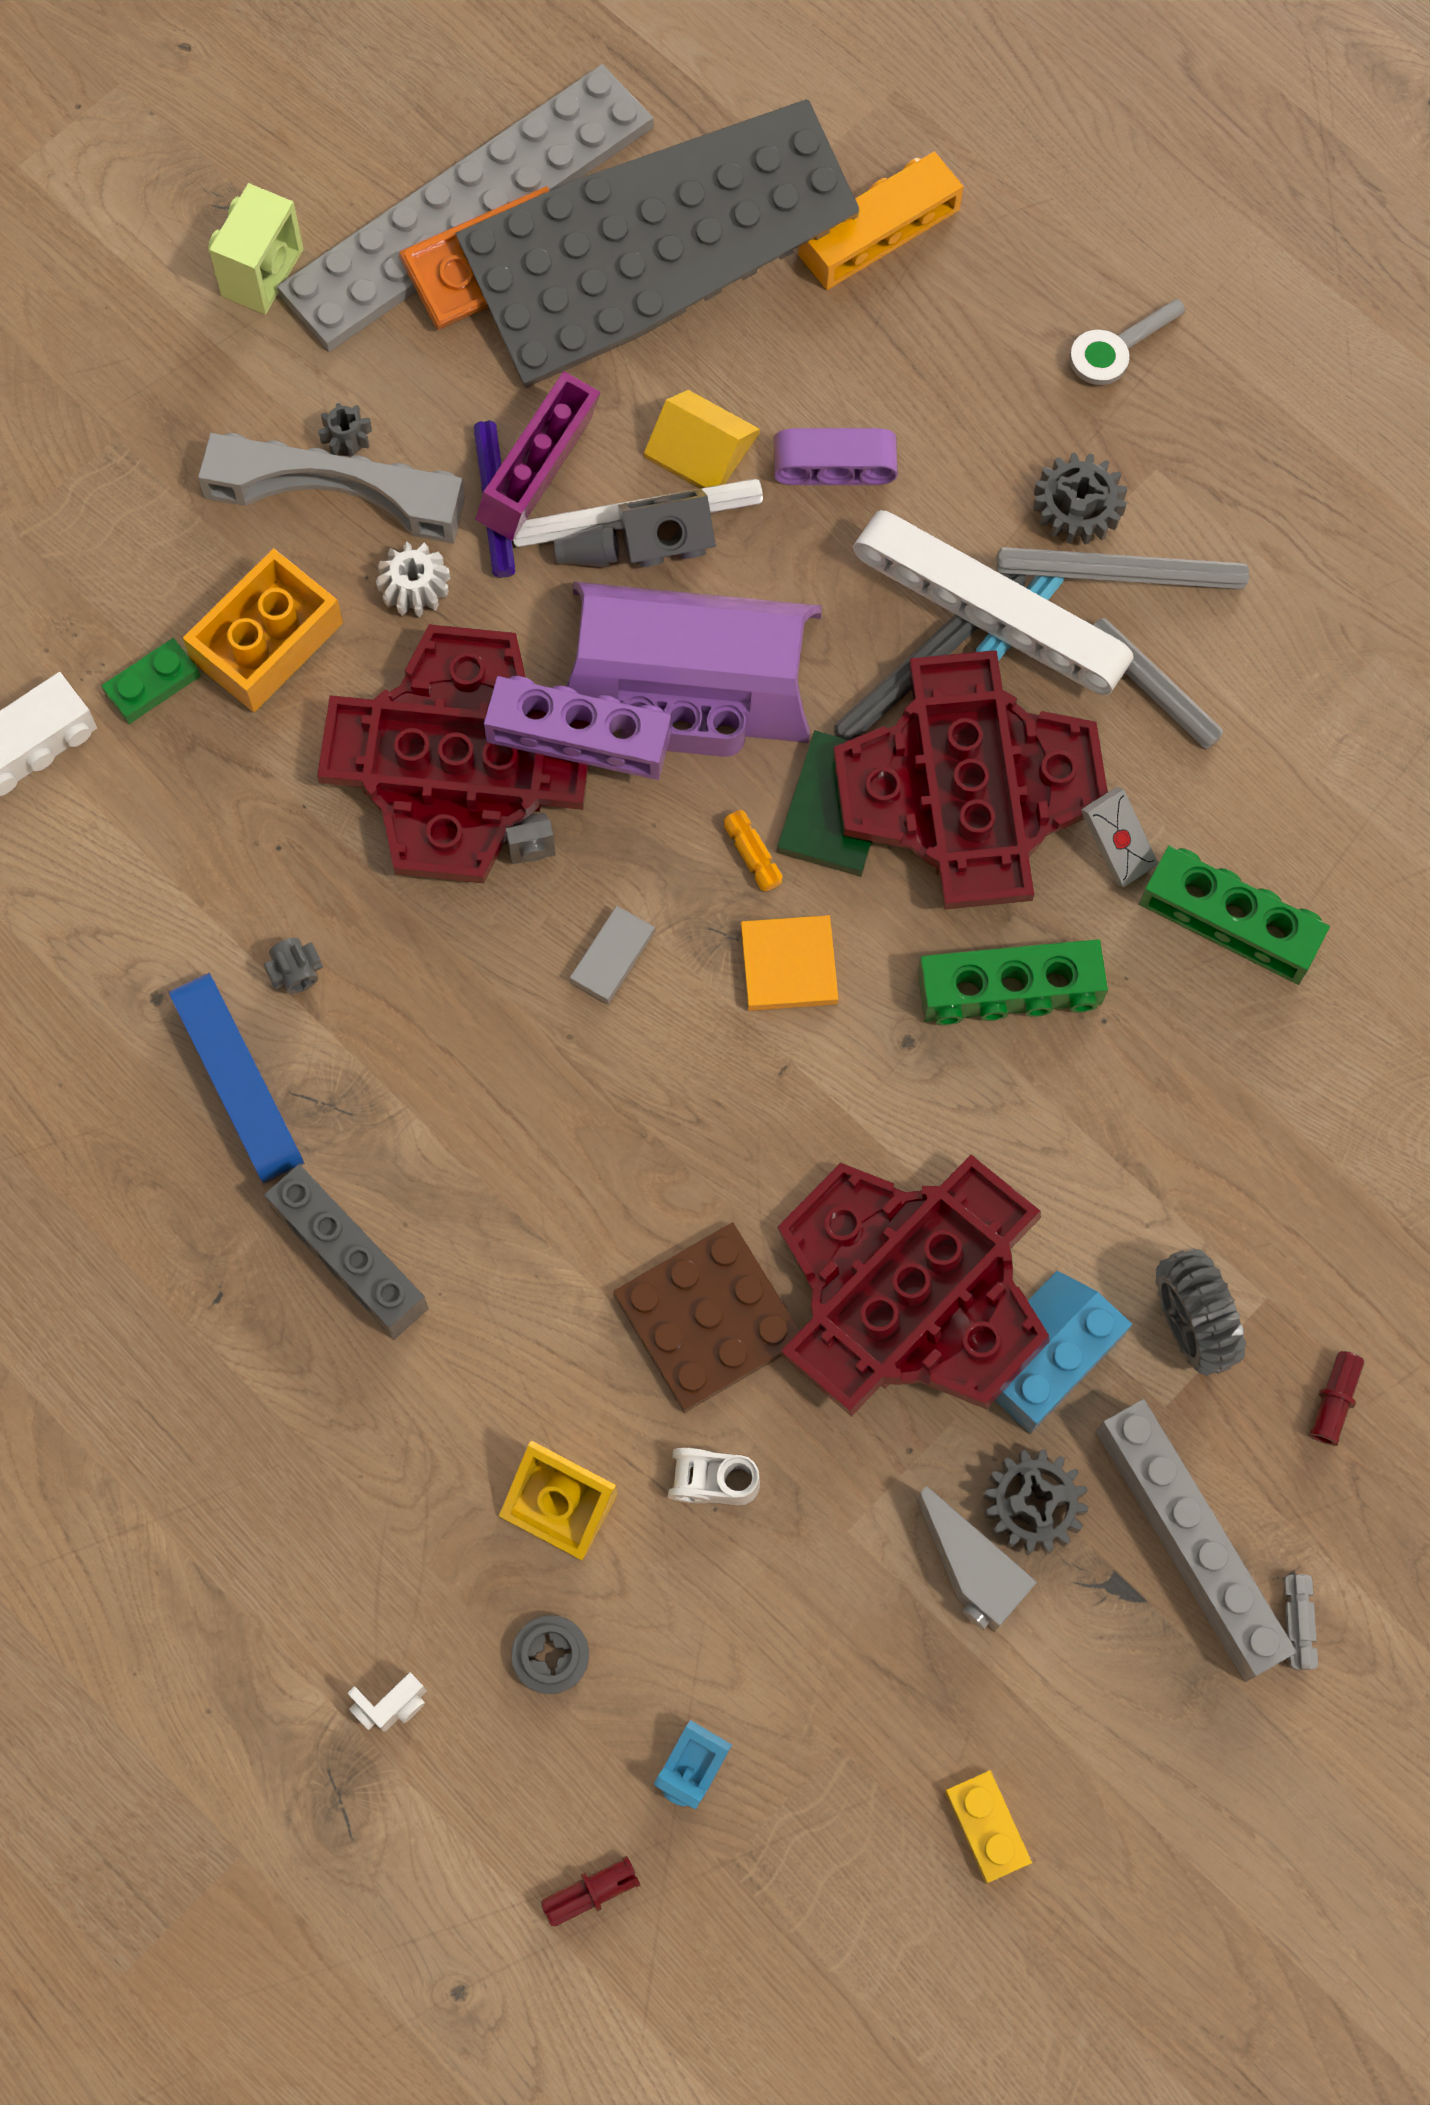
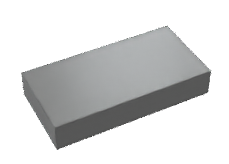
(612, 955)

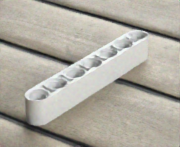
(993, 602)

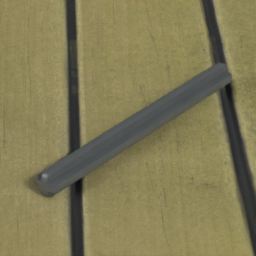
(899, 682)

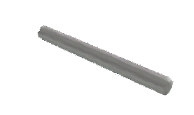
(1122, 568)

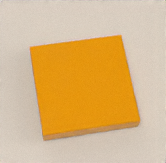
(789, 963)

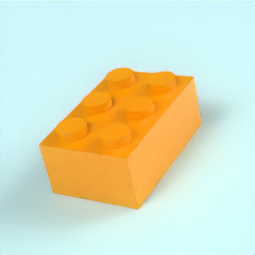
(263, 630)

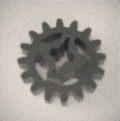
(1059, 501)
(1055, 1496)

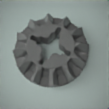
(531, 1642)

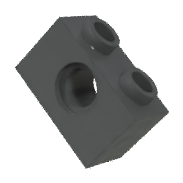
(643, 517)

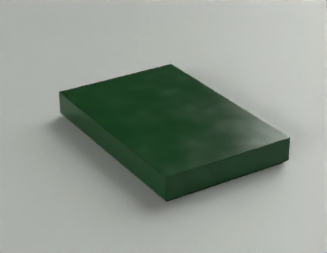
(814, 818)

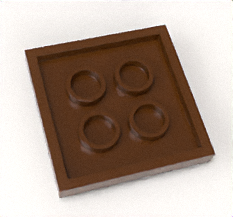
(707, 1317)

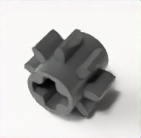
(345, 430)
(293, 965)

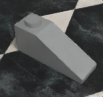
(978, 1570)

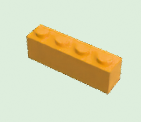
(888, 217)

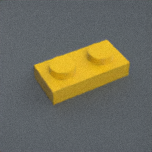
(988, 1827)

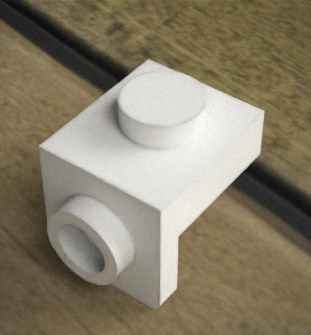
(399, 1703)

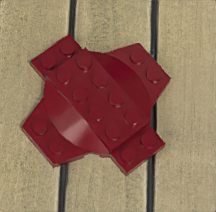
(429, 761)
(969, 779)
(912, 1286)

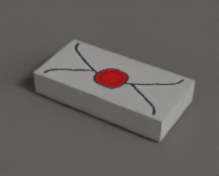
(1119, 837)

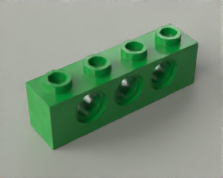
(1244, 936)
(1076, 961)

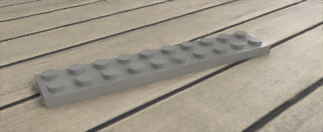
(545, 148)

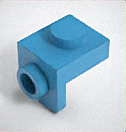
(692, 1766)

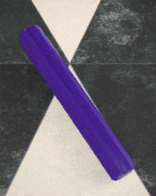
(489, 462)

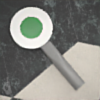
(1104, 357)

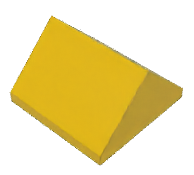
(699, 440)
(558, 1500)

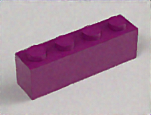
(537, 456)

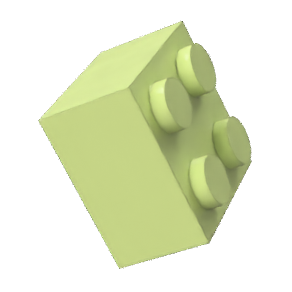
(256, 248)

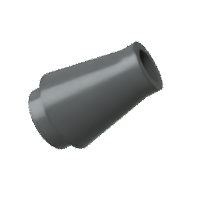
(589, 547)

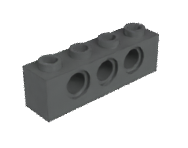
(346, 1251)

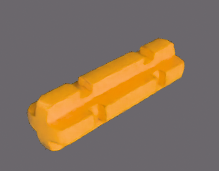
(753, 850)

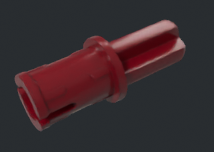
(1337, 1398)
(590, 1892)

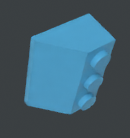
(1081, 1333)

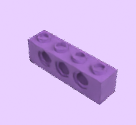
(594, 745)

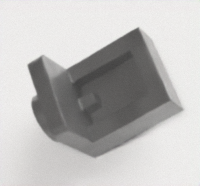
(531, 839)

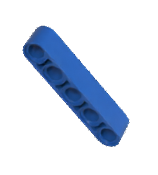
(236, 1078)

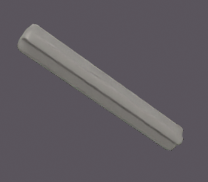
(1166, 692)

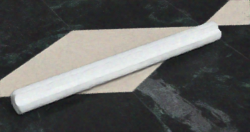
(561, 525)

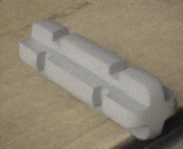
(1301, 1621)

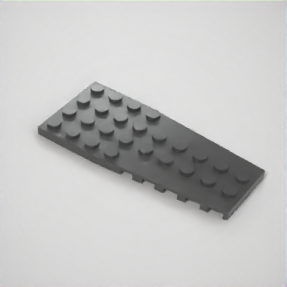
(653, 237)

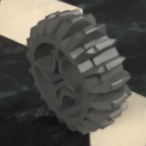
(1200, 1311)

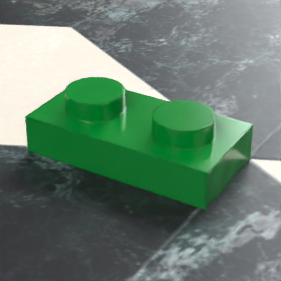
(151, 680)

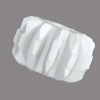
(413, 564)

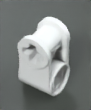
(710, 1477)

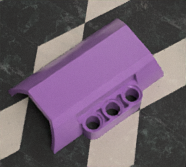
(695, 659)

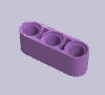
(835, 456)

